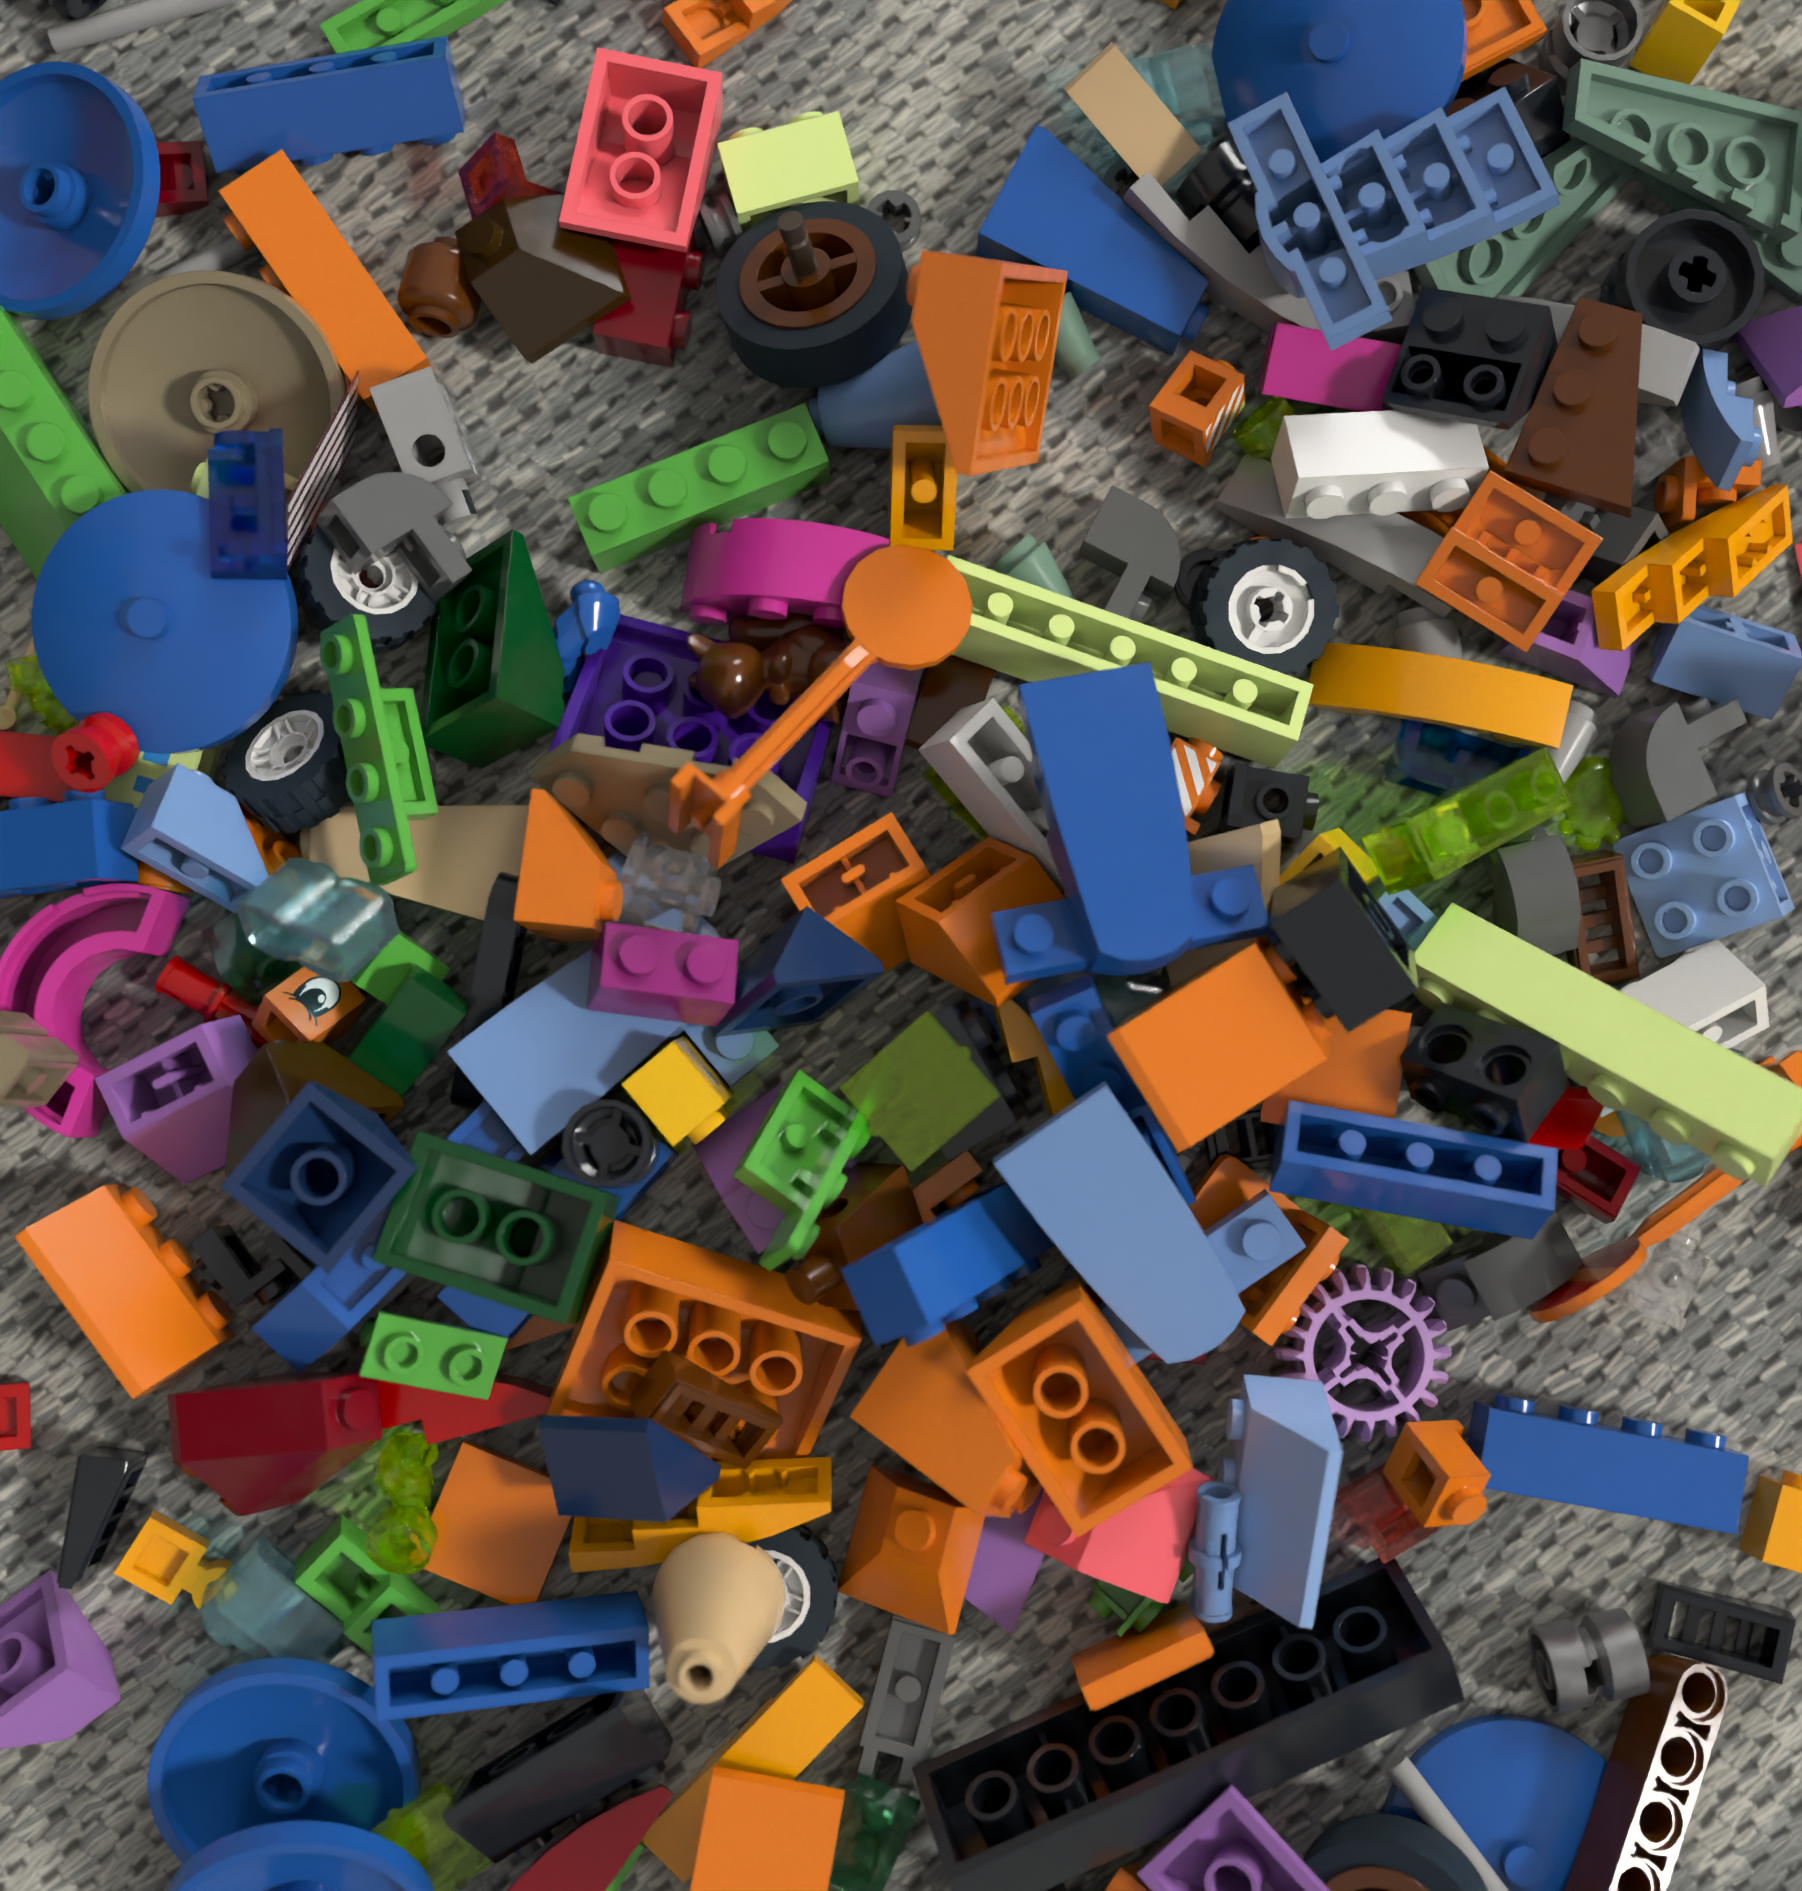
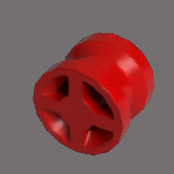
(94, 752)

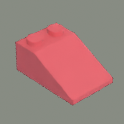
(643, 150)

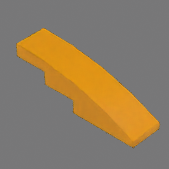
(1696, 562)
(742, 1502)
(773, 1743)

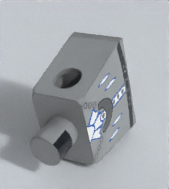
(419, 420)

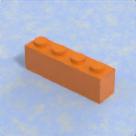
(320, 273)

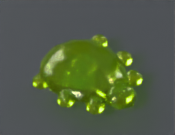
(1595, 805)

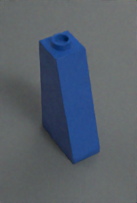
(1116, 264)

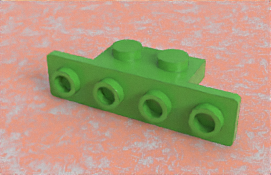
(381, 751)
(800, 1160)

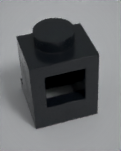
(1244, 801)

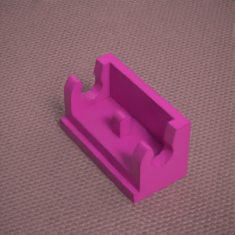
(1304, 369)

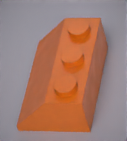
(128, 1287)
(1079, 1408)

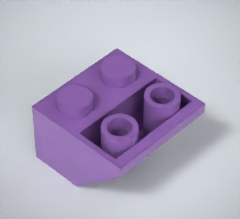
(180, 1097)

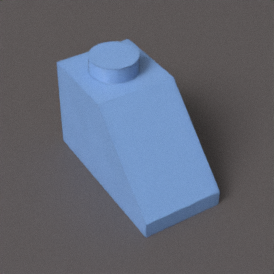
(196, 837)

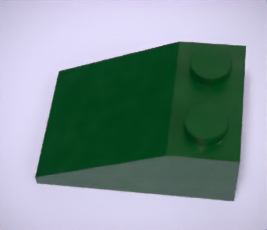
(492, 660)
(498, 1229)

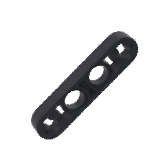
(494, 974)

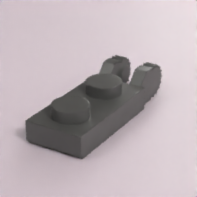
(905, 1698)

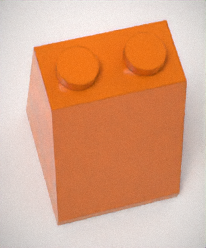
(1221, 1041)
(943, 1426)

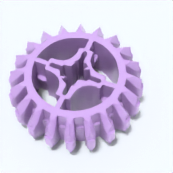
(1385, 1335)

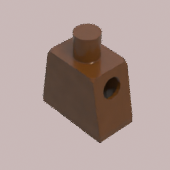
(865, 1216)

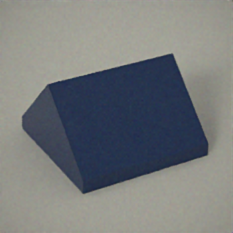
(798, 977)
(321, 1173)
(621, 1468)

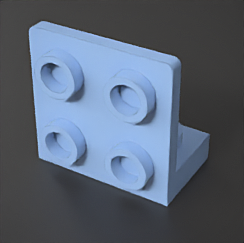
(1703, 876)

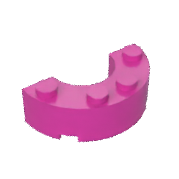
(772, 570)
(57, 961)

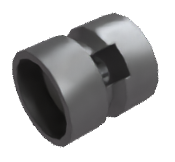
(1591, 31)
(1589, 1660)

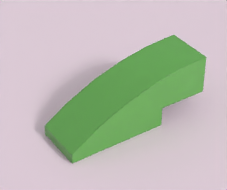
(353, 1587)

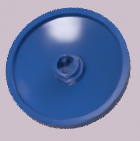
(1341, 63)
(71, 188)
(147, 634)
(277, 1747)
(1515, 1791)
(301, 1859)

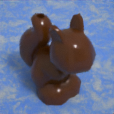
(766, 657)

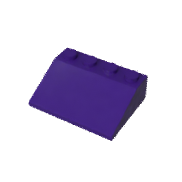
(643, 695)

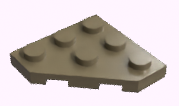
(630, 792)

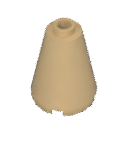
(714, 1613)

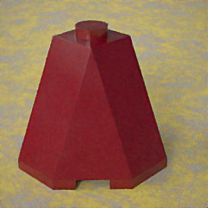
(273, 1434)

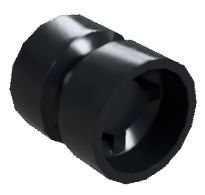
(1228, 189)
(611, 1145)

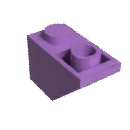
(1571, 648)
(876, 728)

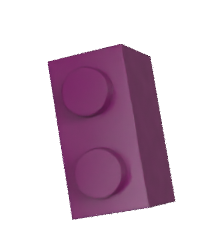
(662, 974)

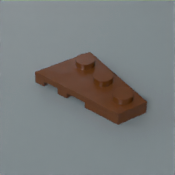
(1585, 412)

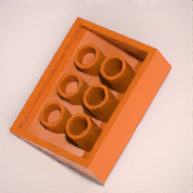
(988, 353)
(715, 1313)

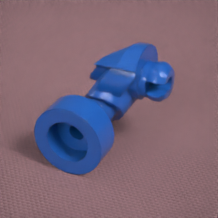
(584, 628)

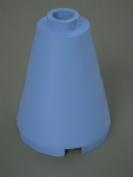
(868, 405)

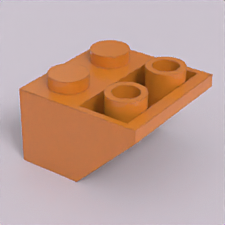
(858, 887)
(951, 914)

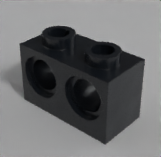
(1484, 1072)

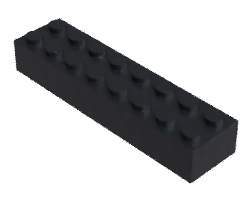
(1265, 1708)

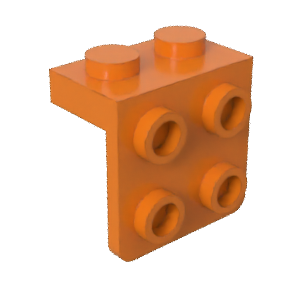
(1275, 1299)

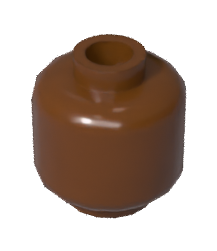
(438, 289)

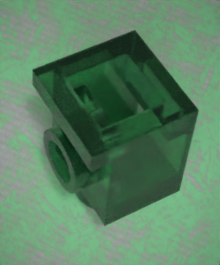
(243, 964)

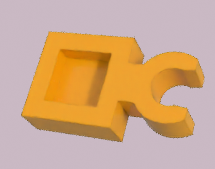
(169, 1559)

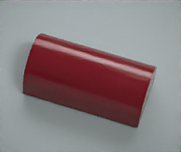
(1594, 1178)

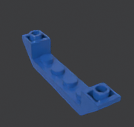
(331, 1304)

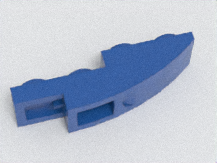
(1076, 1034)

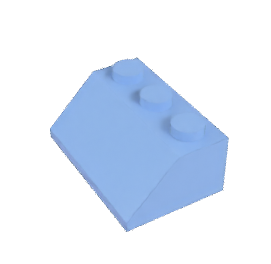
(1287, 1477)

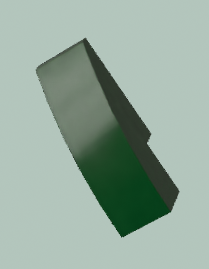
(408, 1030)

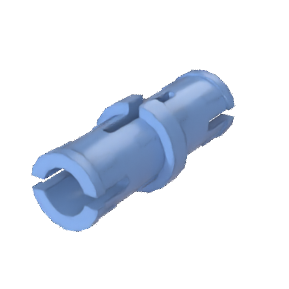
(1214, 1551)

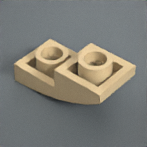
(1131, 116)

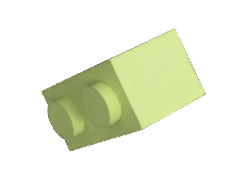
(788, 166)

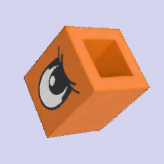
(308, 1009)

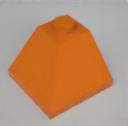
(564, 877)
(911, 1549)

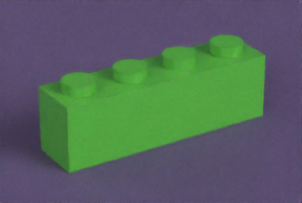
(701, 486)

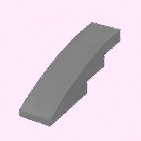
(1233, 274)
(1364, 546)

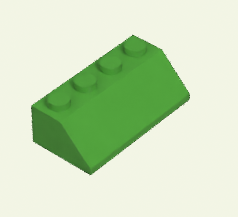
(47, 452)

